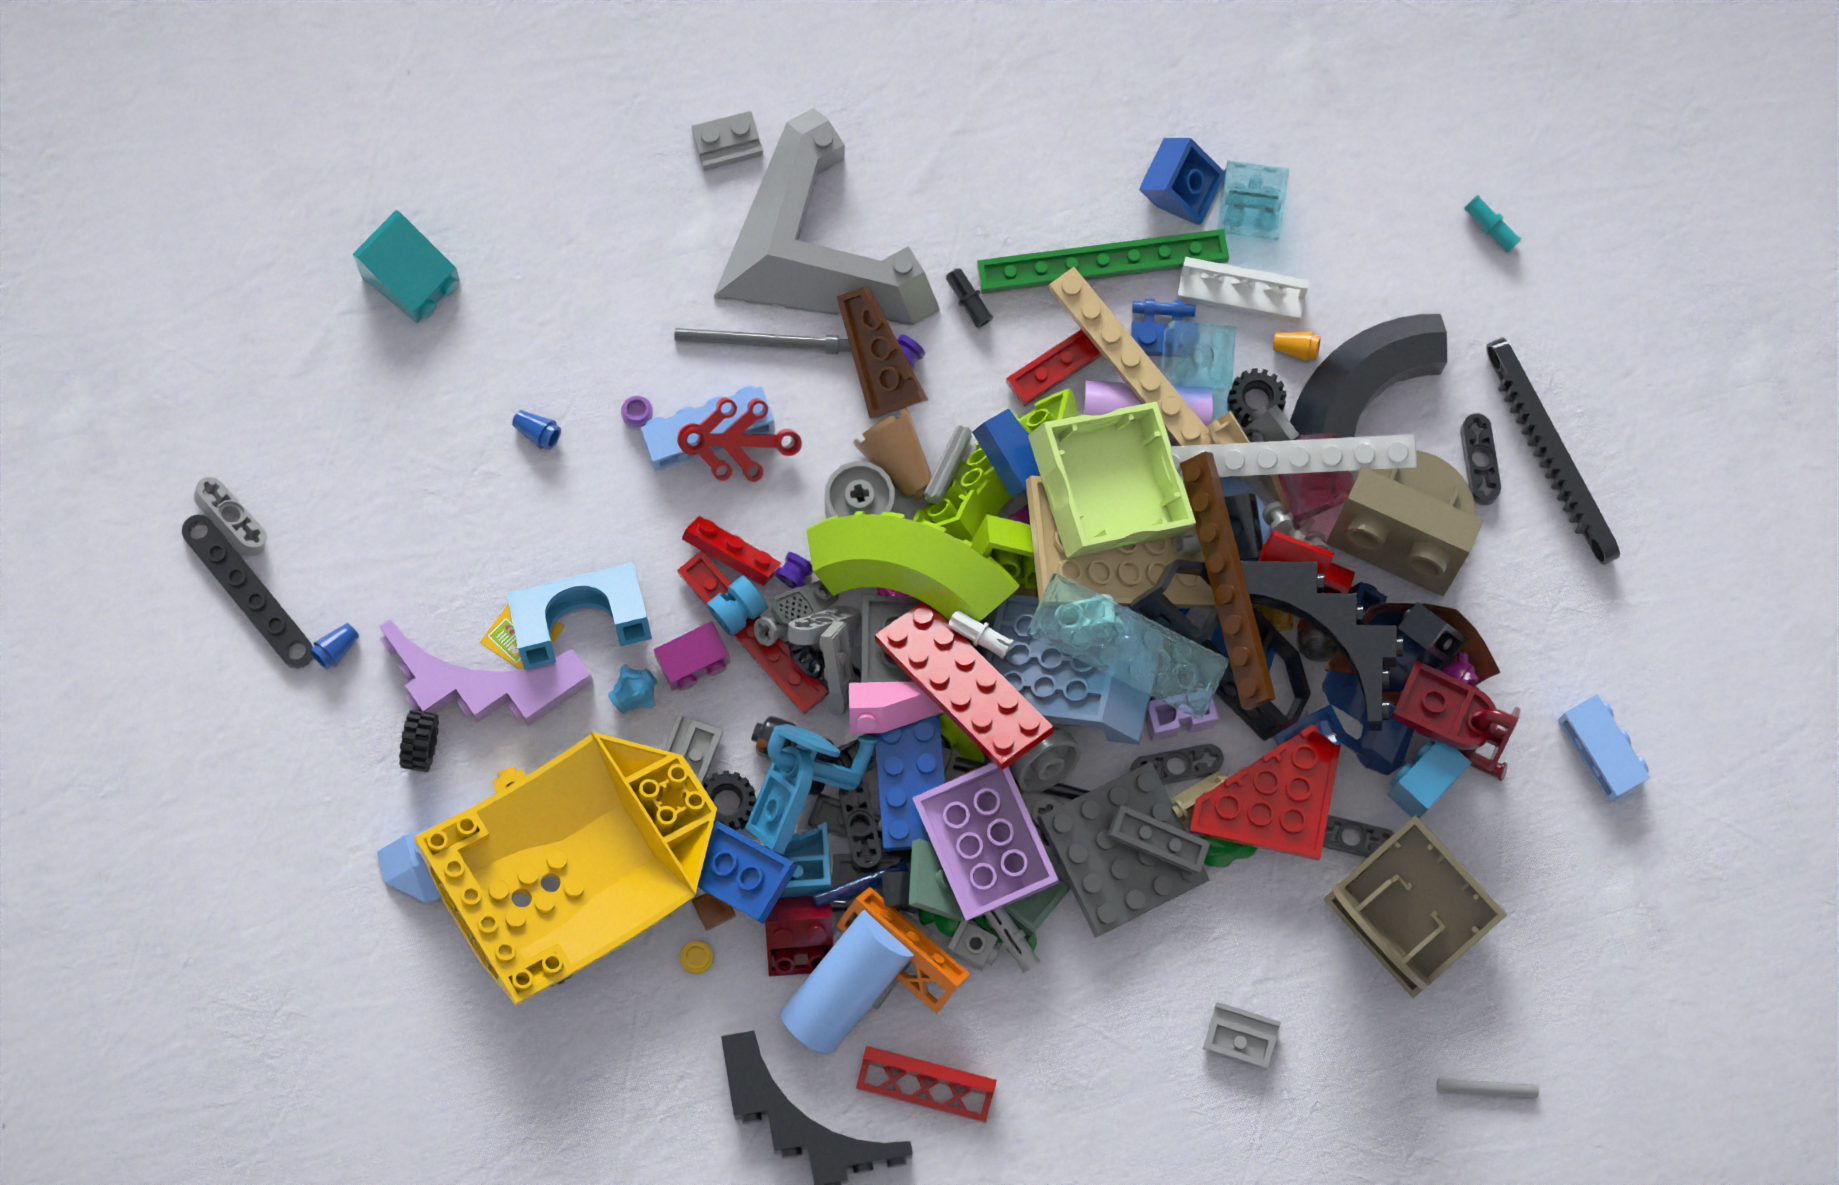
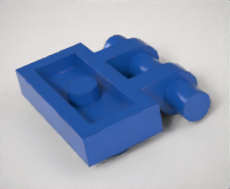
(1151, 334)

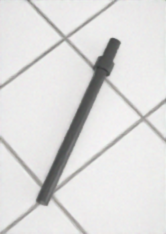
(830, 344)

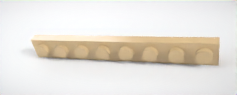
(1128, 358)

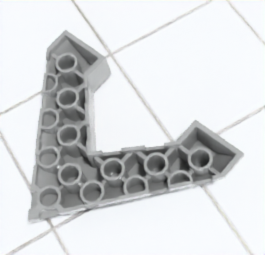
(779, 269)

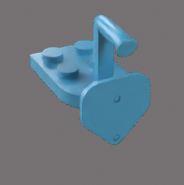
(791, 778)

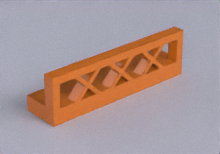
(927, 954)

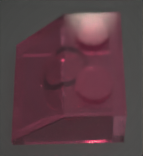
(1315, 491)

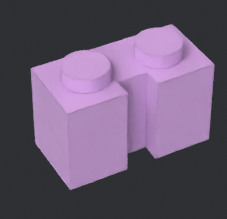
(1165, 721)

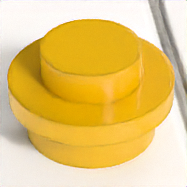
(696, 957)

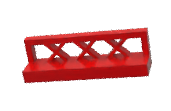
(929, 1071)

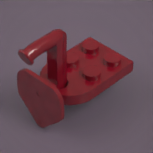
(1455, 716)

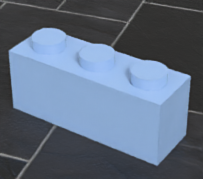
(1604, 747)

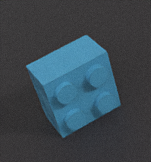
(1424, 783)

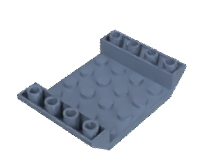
(1059, 684)

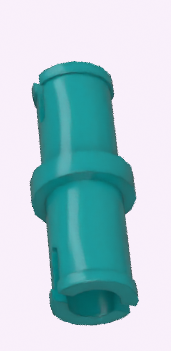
(1492, 223)

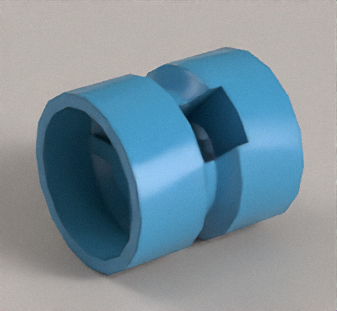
(737, 606)

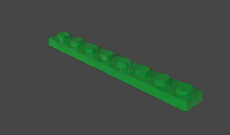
(1101, 260)

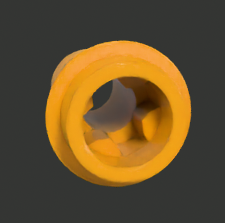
(1298, 344)

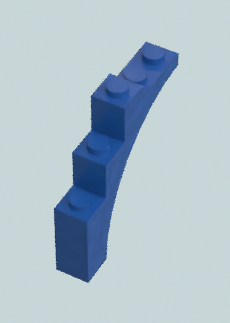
(1008, 451)

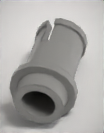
(1187, 543)

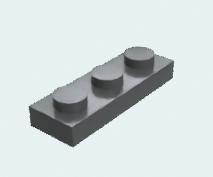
(1158, 839)

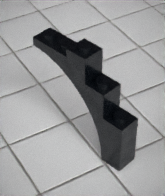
(1368, 648)
(830, 1153)

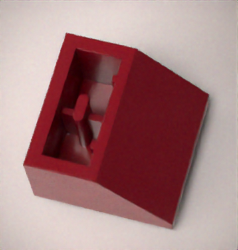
(797, 935)

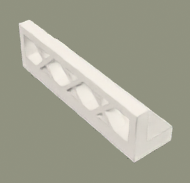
(1242, 289)

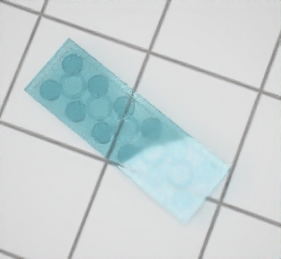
(1127, 646)

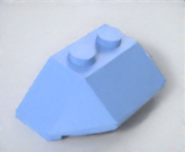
(406, 869)

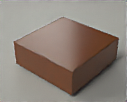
(712, 911)

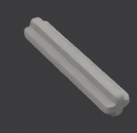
(948, 464)

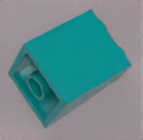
(406, 267)

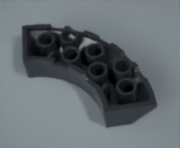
(1365, 368)

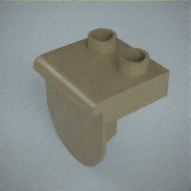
(1410, 522)
(1415, 906)

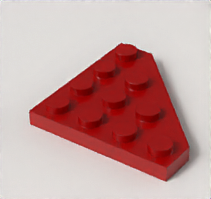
(1275, 801)

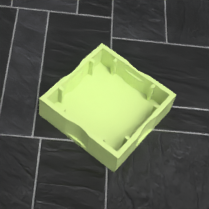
(1111, 479)

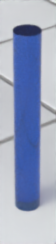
(855, 885)

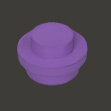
(636, 411)

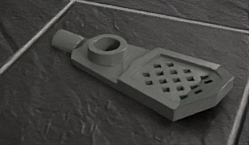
(801, 602)

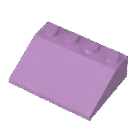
(985, 840)

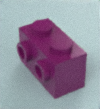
(692, 657)

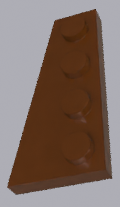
(879, 360)

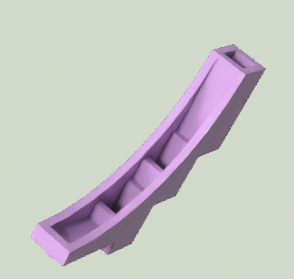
(482, 692)

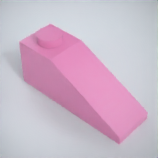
(887, 706)

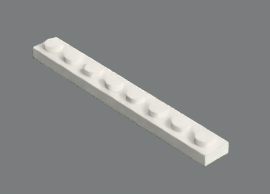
(1305, 455)

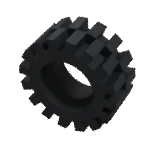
(1250, 381)
(419, 741)
(738, 785)

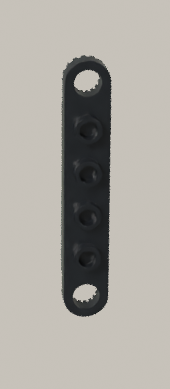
(247, 591)

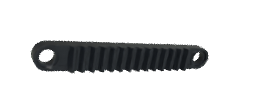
(1552, 450)

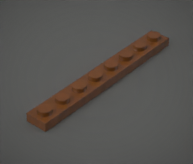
(1227, 581)

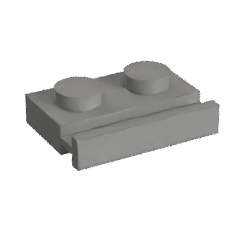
(727, 140)
(696, 743)
(1241, 1035)

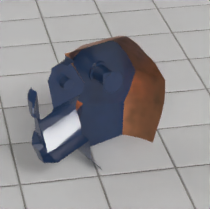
(1386, 749)

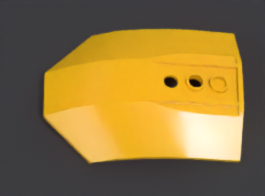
(604, 818)

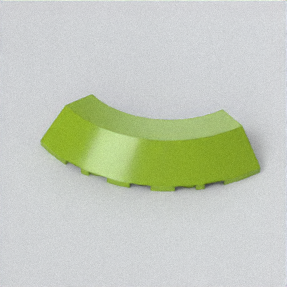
(976, 485)
(908, 559)

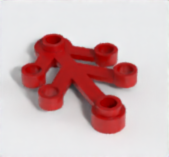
(733, 439)

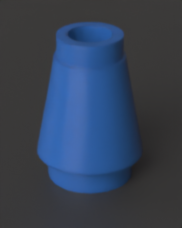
(537, 429)
(333, 647)

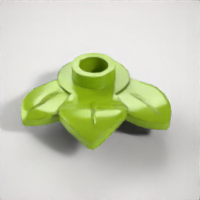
(957, 739)

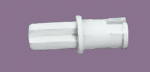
(980, 634)

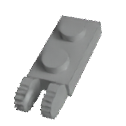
(838, 666)

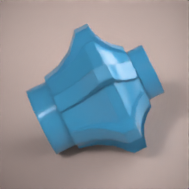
(633, 689)

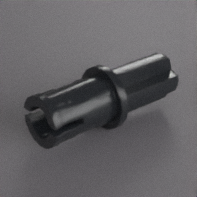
(969, 298)

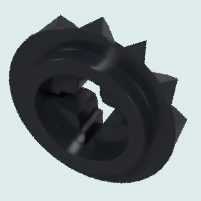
(808, 660)

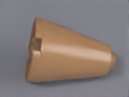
(898, 451)

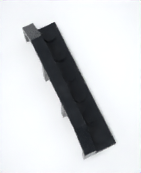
(1264, 719)

